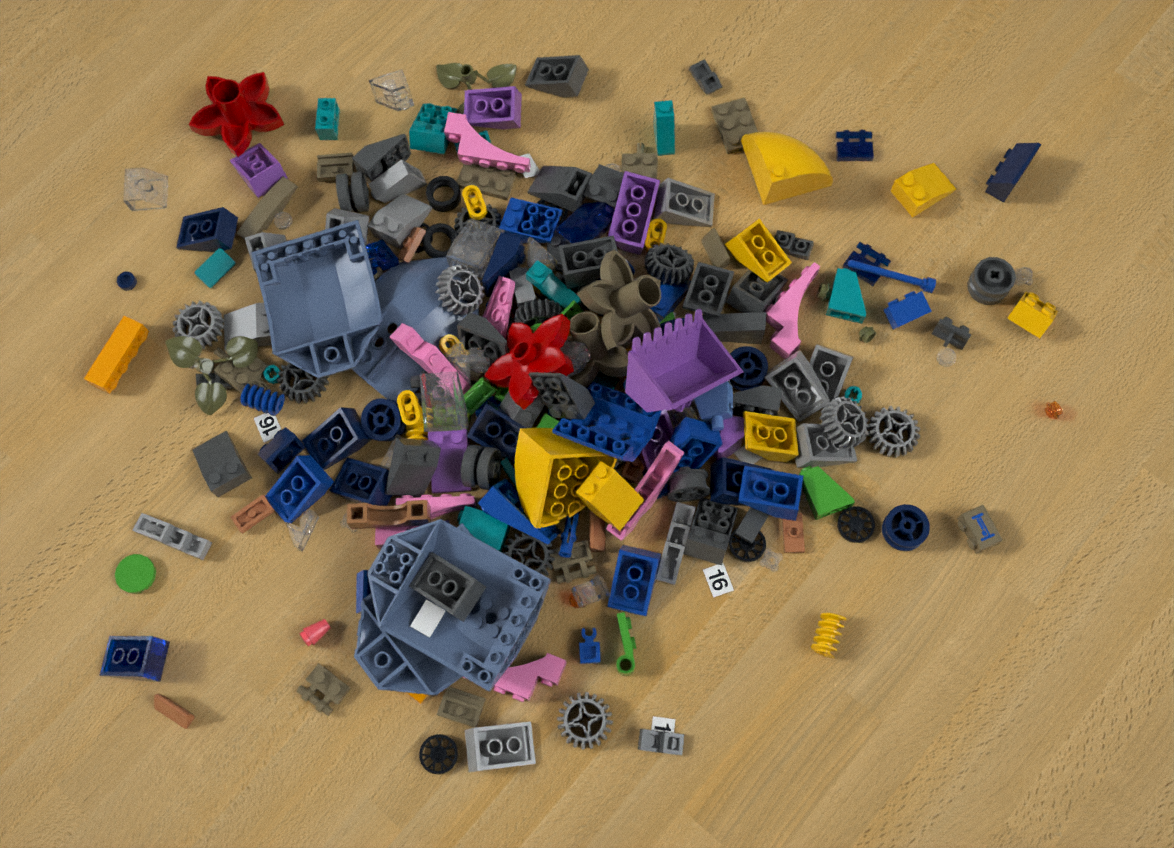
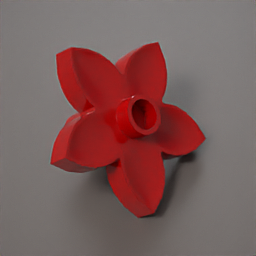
(236, 111)
(531, 352)

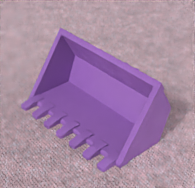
(677, 365)

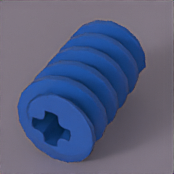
(262, 401)

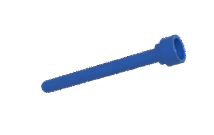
(927, 284)

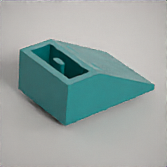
(429, 127)

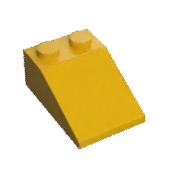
(921, 188)
(759, 251)
(770, 436)

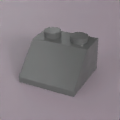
(604, 185)
(524, 417)

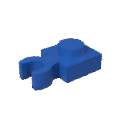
(589, 649)

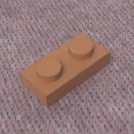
(252, 514)

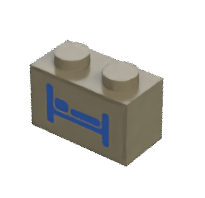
(979, 529)

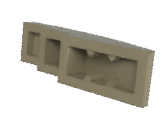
(267, 208)

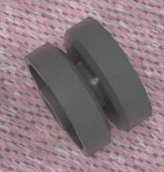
(352, 192)
(991, 281)
(481, 467)

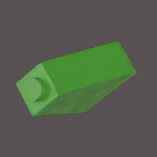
(823, 493)

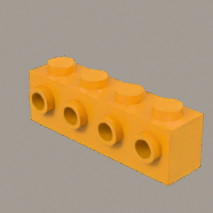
(117, 355)

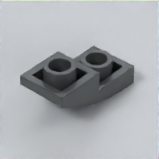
(794, 246)

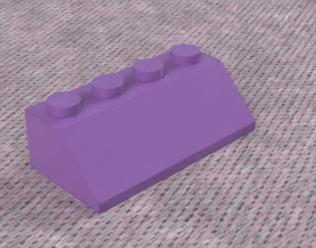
(633, 211)

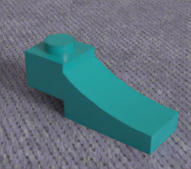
(550, 285)

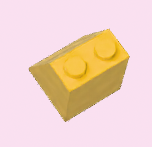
(609, 496)

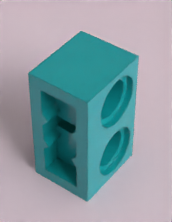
(327, 119)

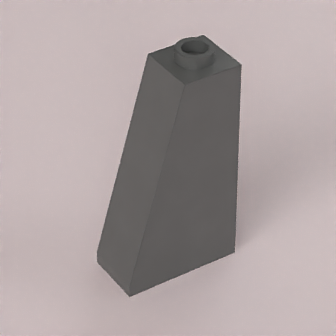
(738, 327)

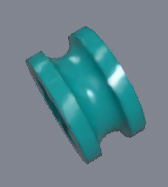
(268, 370)
(854, 389)

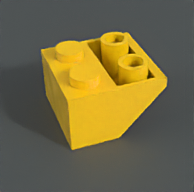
(1033, 314)

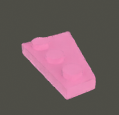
(500, 305)

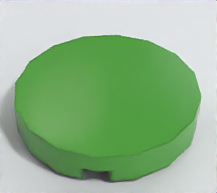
(135, 573)

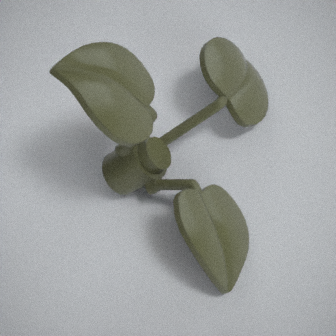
(453, 73)
(185, 352)

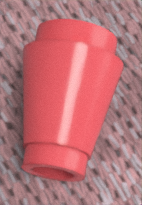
(314, 632)

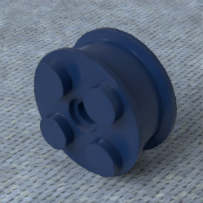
(756, 366)
(373, 423)
(897, 535)

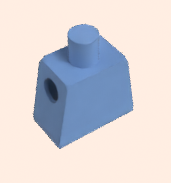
(716, 405)

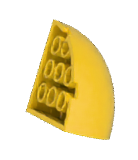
(784, 166)
(550, 473)

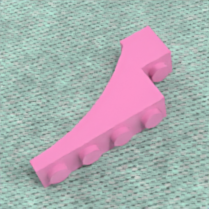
(476, 150)
(784, 313)
(424, 353)
(651, 485)
(439, 506)
(523, 678)

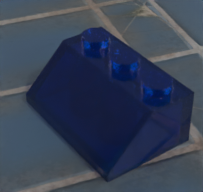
(587, 222)

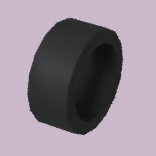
(443, 181)
(439, 227)

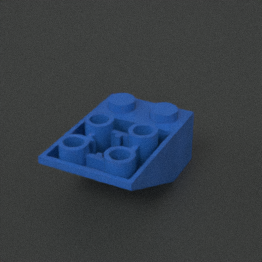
(530, 219)

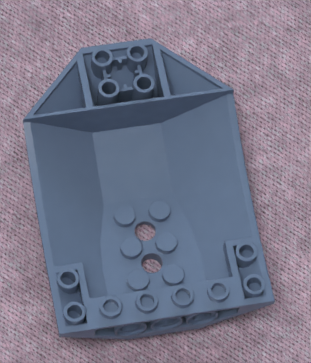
(407, 298)
(468, 647)

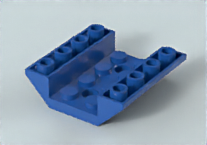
(614, 418)

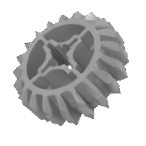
(466, 289)
(197, 318)
(889, 417)
(855, 426)
(594, 718)

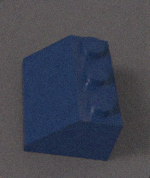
(1011, 170)

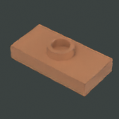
(411, 244)
(793, 535)

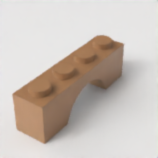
(373, 516)

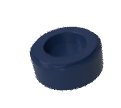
(126, 281)

